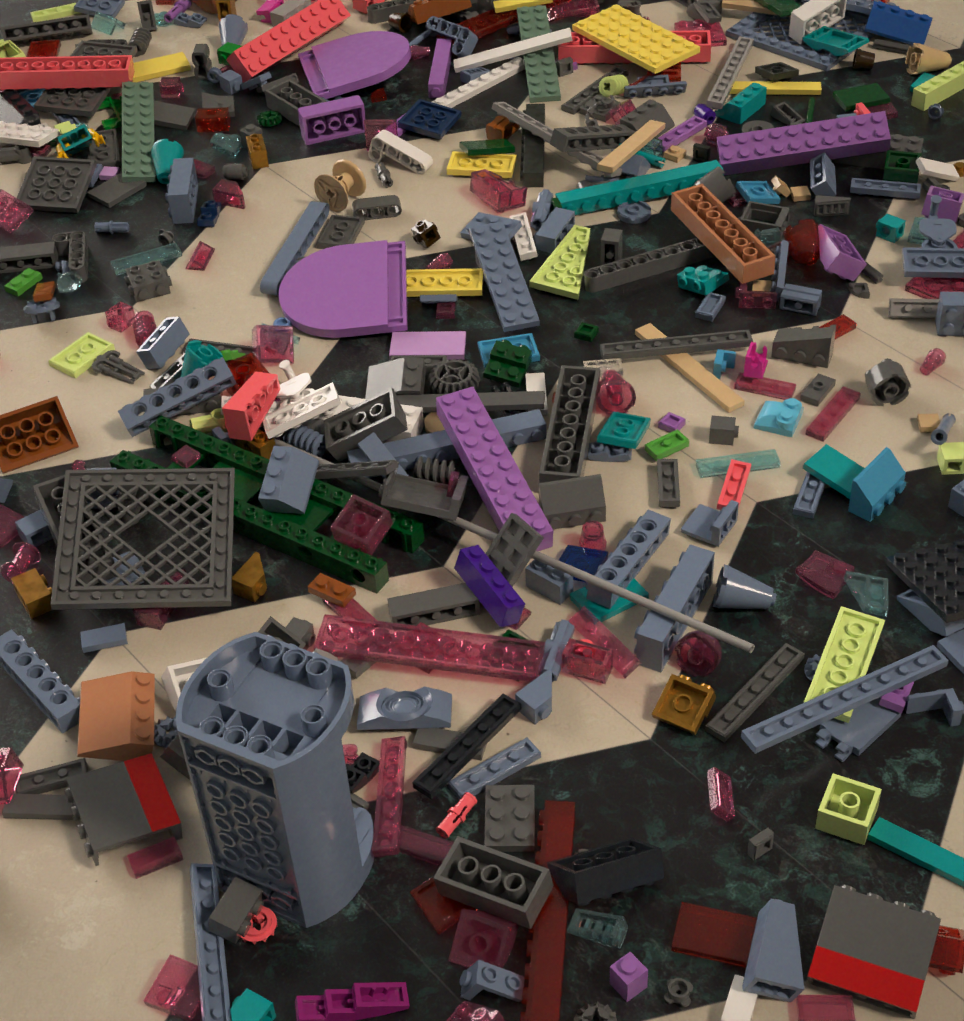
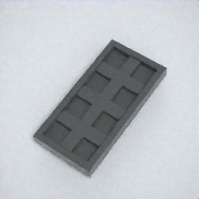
(514, 547)

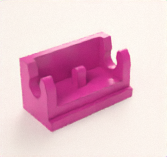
(267, 7)
(754, 362)

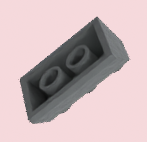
(648, 111)
(573, 501)

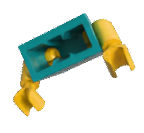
(77, 141)

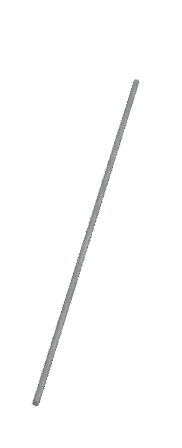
(596, 581)

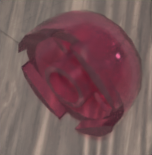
(698, 653)

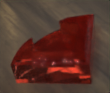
(378, 95)

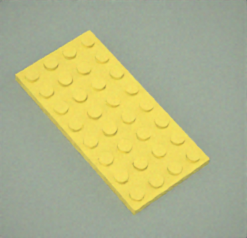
(636, 38)

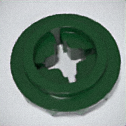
(269, 118)

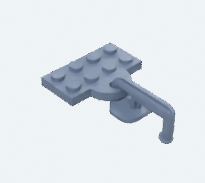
(938, 254)

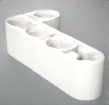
(399, 150)

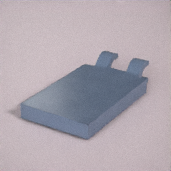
(863, 729)

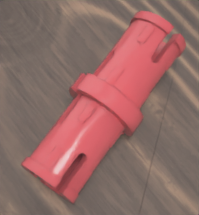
(456, 815)

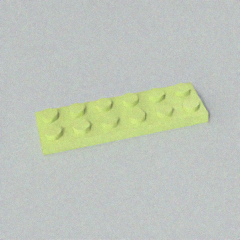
(846, 653)

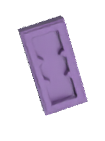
(896, 699)

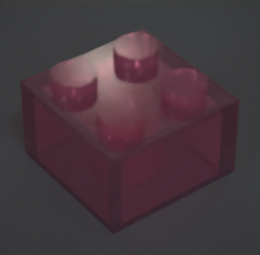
(361, 524)

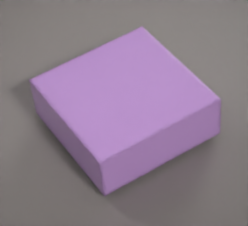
(108, 172)

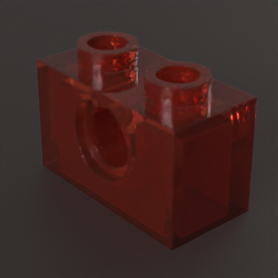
(212, 119)

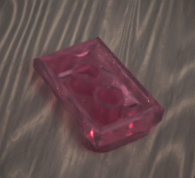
(573, 8)

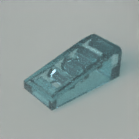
(612, 936)

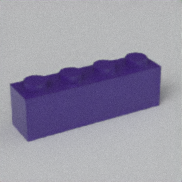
(489, 586)

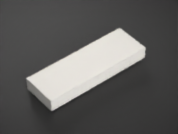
(937, 169)
(536, 382)

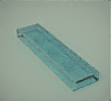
(161, 253)
(719, 465)

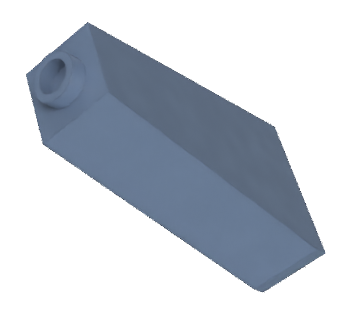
(774, 955)

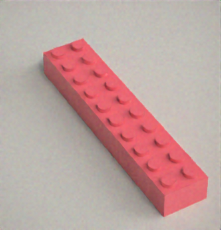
(287, 38)
(587, 51)
(65, 72)

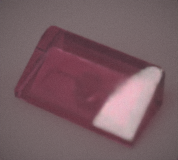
(200, 257)

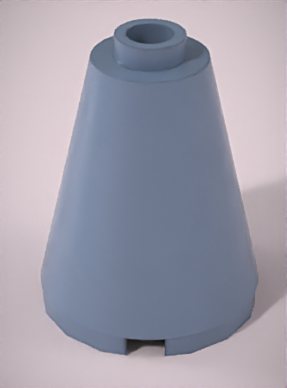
(232, 29)
(741, 591)

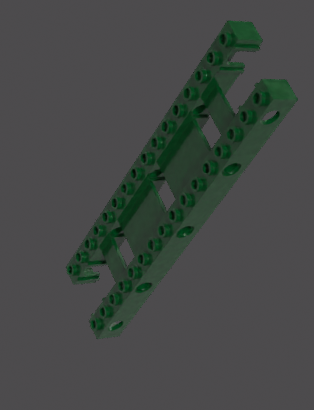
(284, 532)

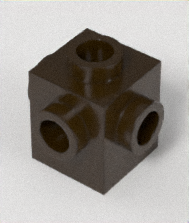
(425, 233)

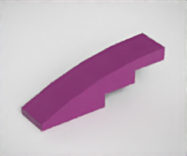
(353, 1004)

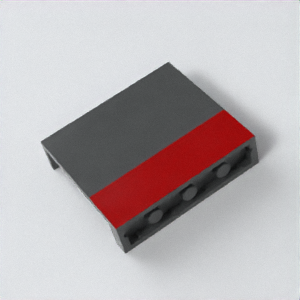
(121, 805)
(874, 950)

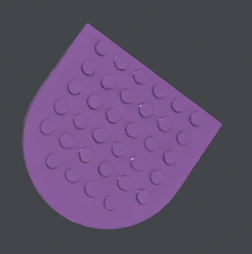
(354, 62)
(348, 290)

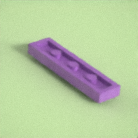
(682, 132)

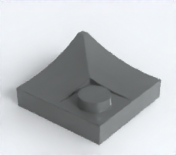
(216, 101)

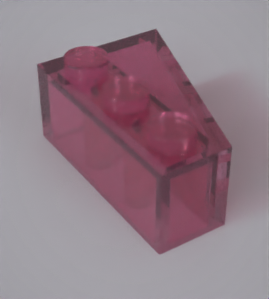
(497, 192)

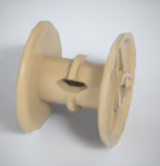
(346, 181)

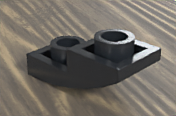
(361, 771)

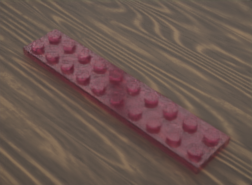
(431, 648)

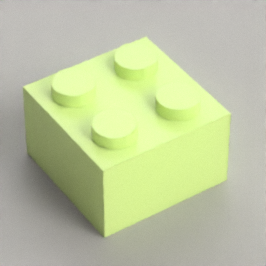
(848, 809)

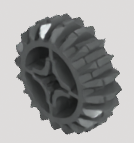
(453, 376)

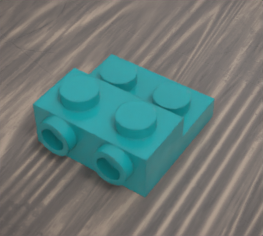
(702, 279)

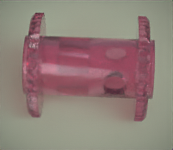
(24, 556)

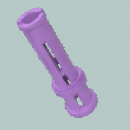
(179, 6)

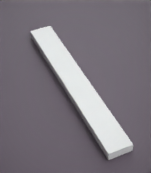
(513, 50)

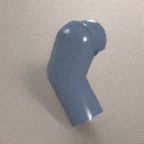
(62, 265)

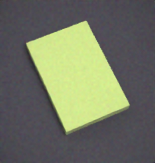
(80, 355)

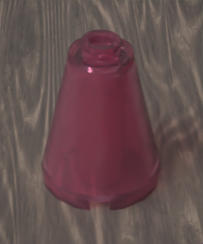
(615, 393)

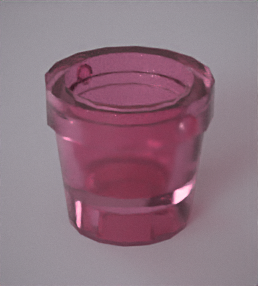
(593, 536)

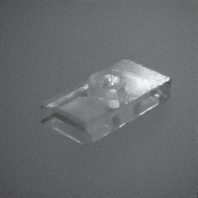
(606, 364)

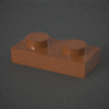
(331, 590)

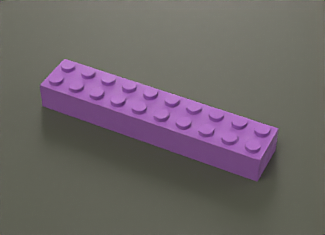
(804, 142)
(490, 462)

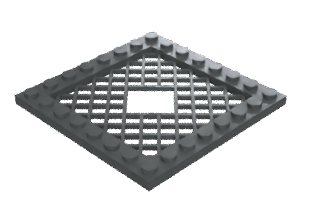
(82, 483)

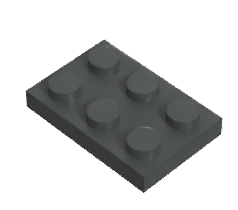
(510, 818)

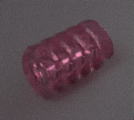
(143, 326)

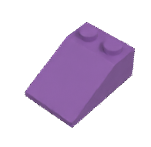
(839, 254)

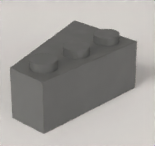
(805, 345)

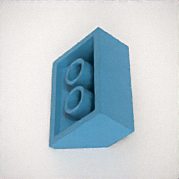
(877, 486)

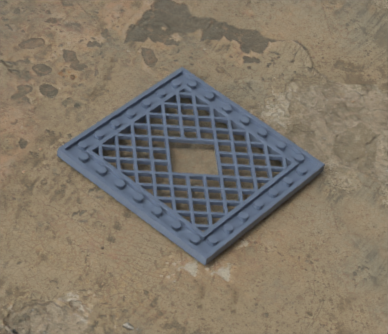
(748, 28)

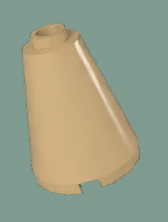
(926, 59)

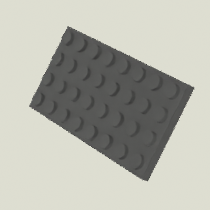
(84, 100)

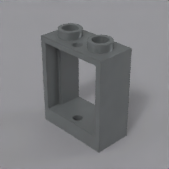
(764, 212)

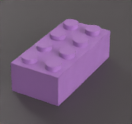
(332, 119)

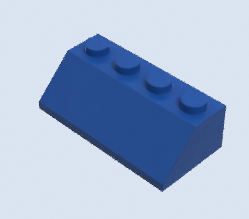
(898, 23)

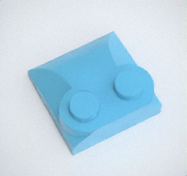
(780, 417)

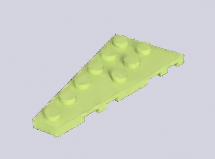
(565, 266)

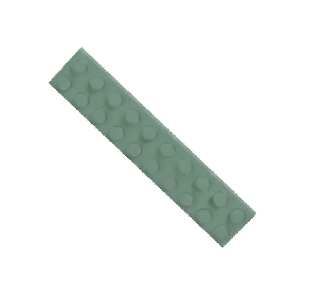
(540, 64)
(137, 131)

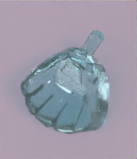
(68, 282)

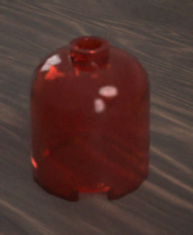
(803, 242)

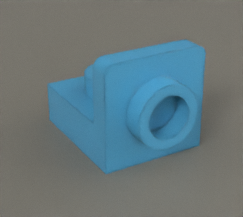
(723, 360)

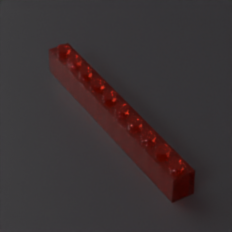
(550, 927)

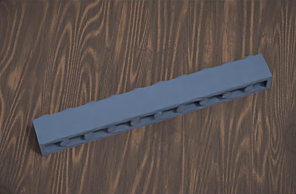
(513, 429)

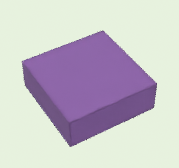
(671, 422)

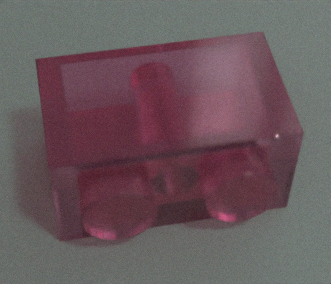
(587, 660)

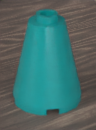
(163, 154)
(198, 356)

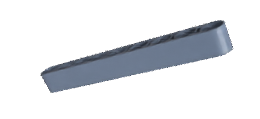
(295, 246)

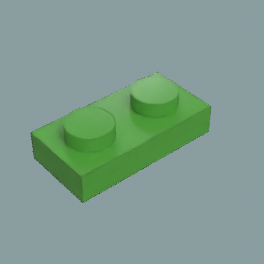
(23, 282)
(229, 355)
(667, 445)

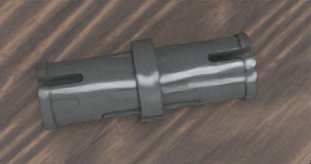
(383, 174)

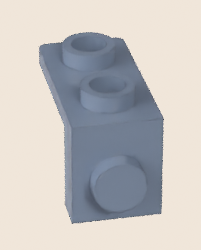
(934, 700)
(492, 979)

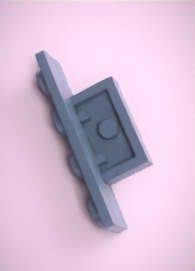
(655, 86)

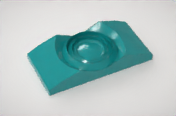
(834, 41)

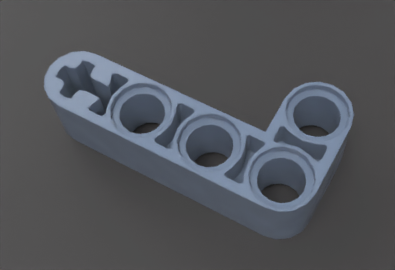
(464, 38)

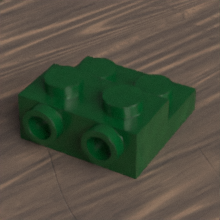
(508, 363)

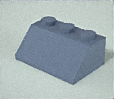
(288, 480)

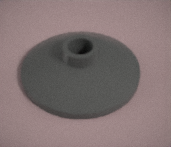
(756, 125)

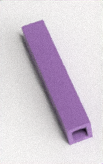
(440, 68)

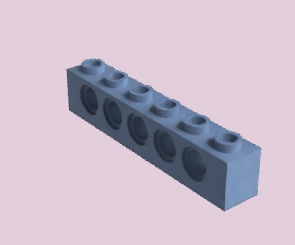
(187, 398)
(630, 556)
(39, 682)

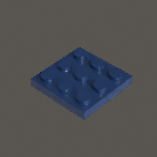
(429, 119)

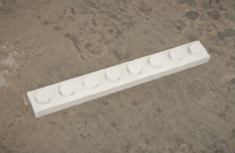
(481, 83)

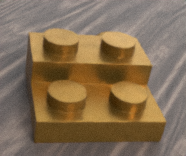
(684, 703)

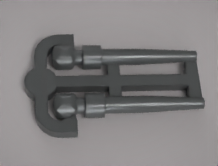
(118, 365)

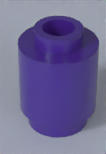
(705, 113)

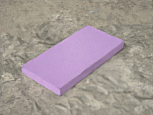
(429, 343)

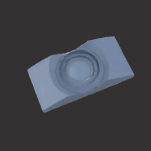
(405, 709)

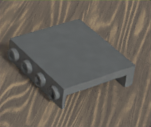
(422, 495)

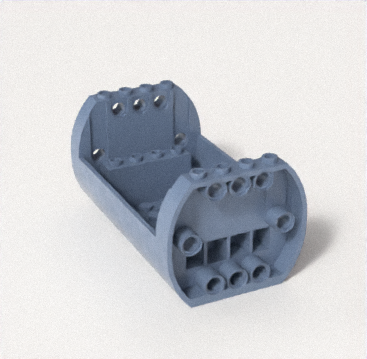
(272, 775)

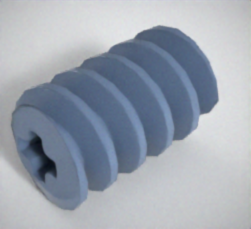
(306, 440)

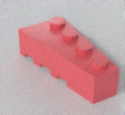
(250, 405)

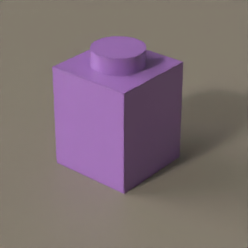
(628, 976)

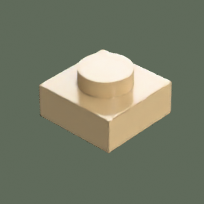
(675, 153)
(780, 187)

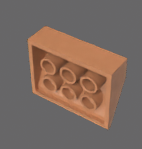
(117, 716)

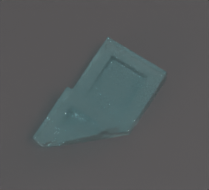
(768, 236)

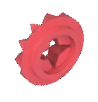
(268, 923)

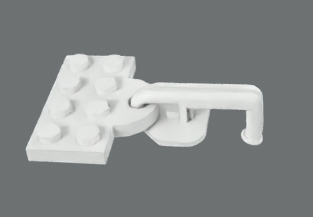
(300, 403)

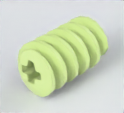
(613, 85)

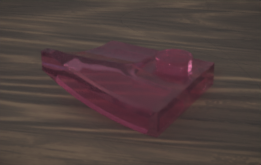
(824, 573)
(176, 989)

